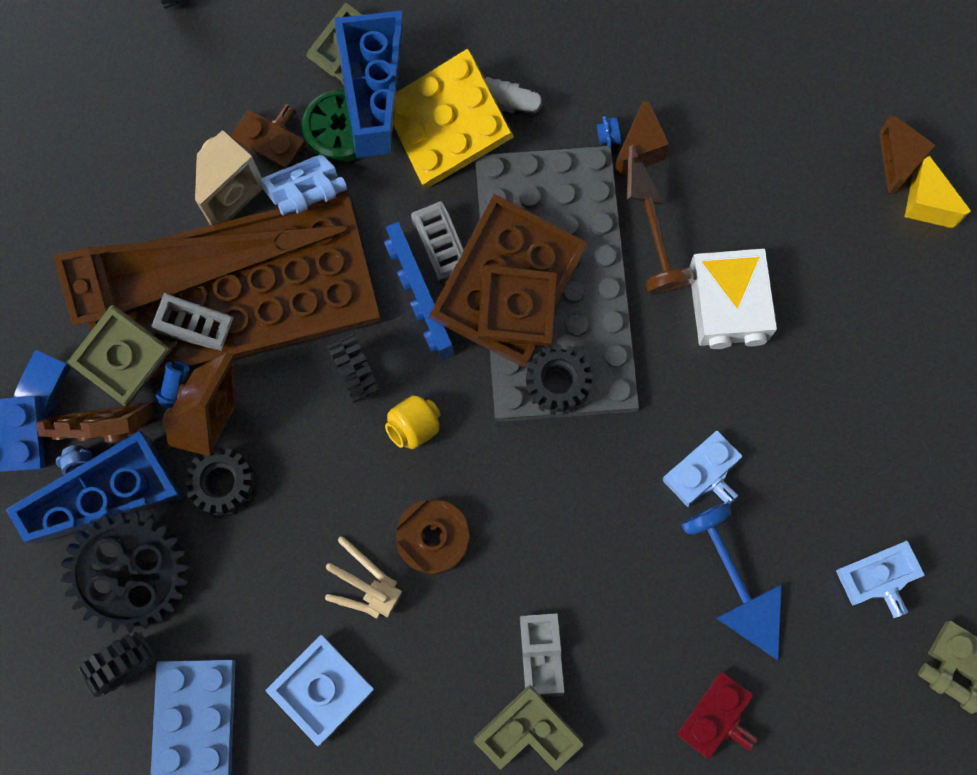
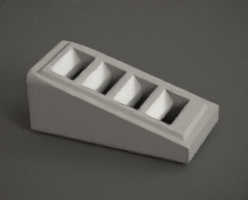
(428, 216)
(171, 303)

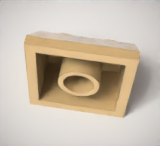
(224, 178)

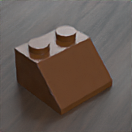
(202, 407)

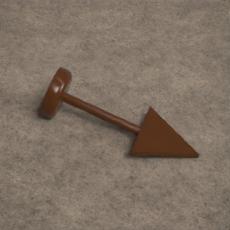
(642, 189)

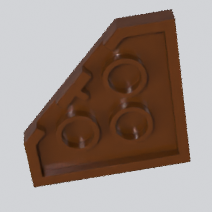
(110, 423)

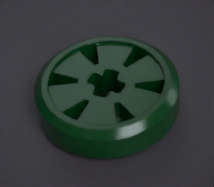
(320, 130)

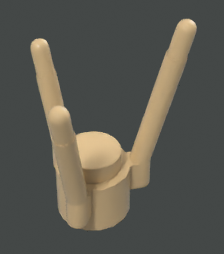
(380, 596)

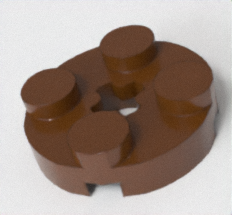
(411, 535)

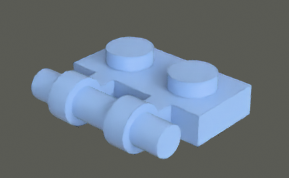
(303, 185)

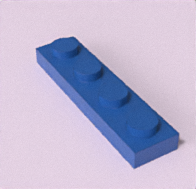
(412, 279)

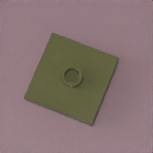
(119, 355)

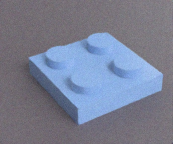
(320, 690)

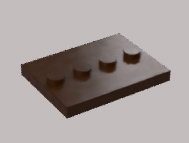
(504, 239)

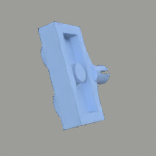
(705, 471)
(882, 577)

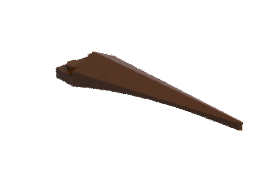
(144, 271)

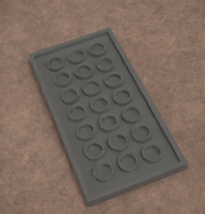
(592, 315)

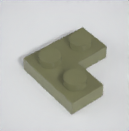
(527, 722)

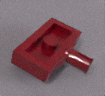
(718, 718)

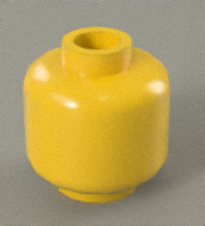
(413, 422)

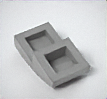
(542, 654)

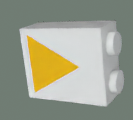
(732, 298)

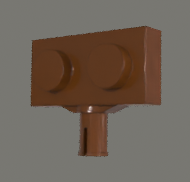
(270, 137)

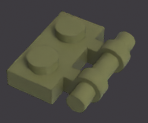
(956, 652)

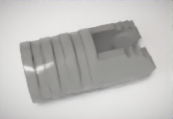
(512, 97)

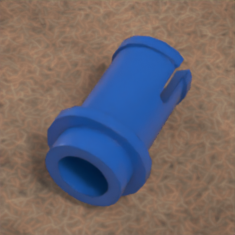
(172, 381)

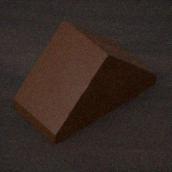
(646, 138)
(901, 151)

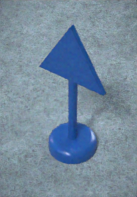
(757, 617)

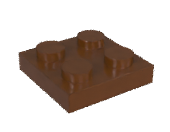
(517, 305)

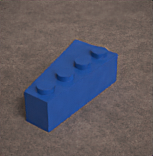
(370, 66)
(122, 478)

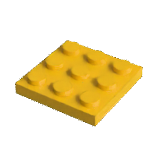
(448, 119)

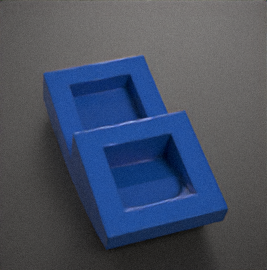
(42, 378)

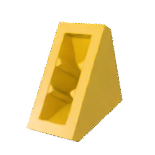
(934, 198)

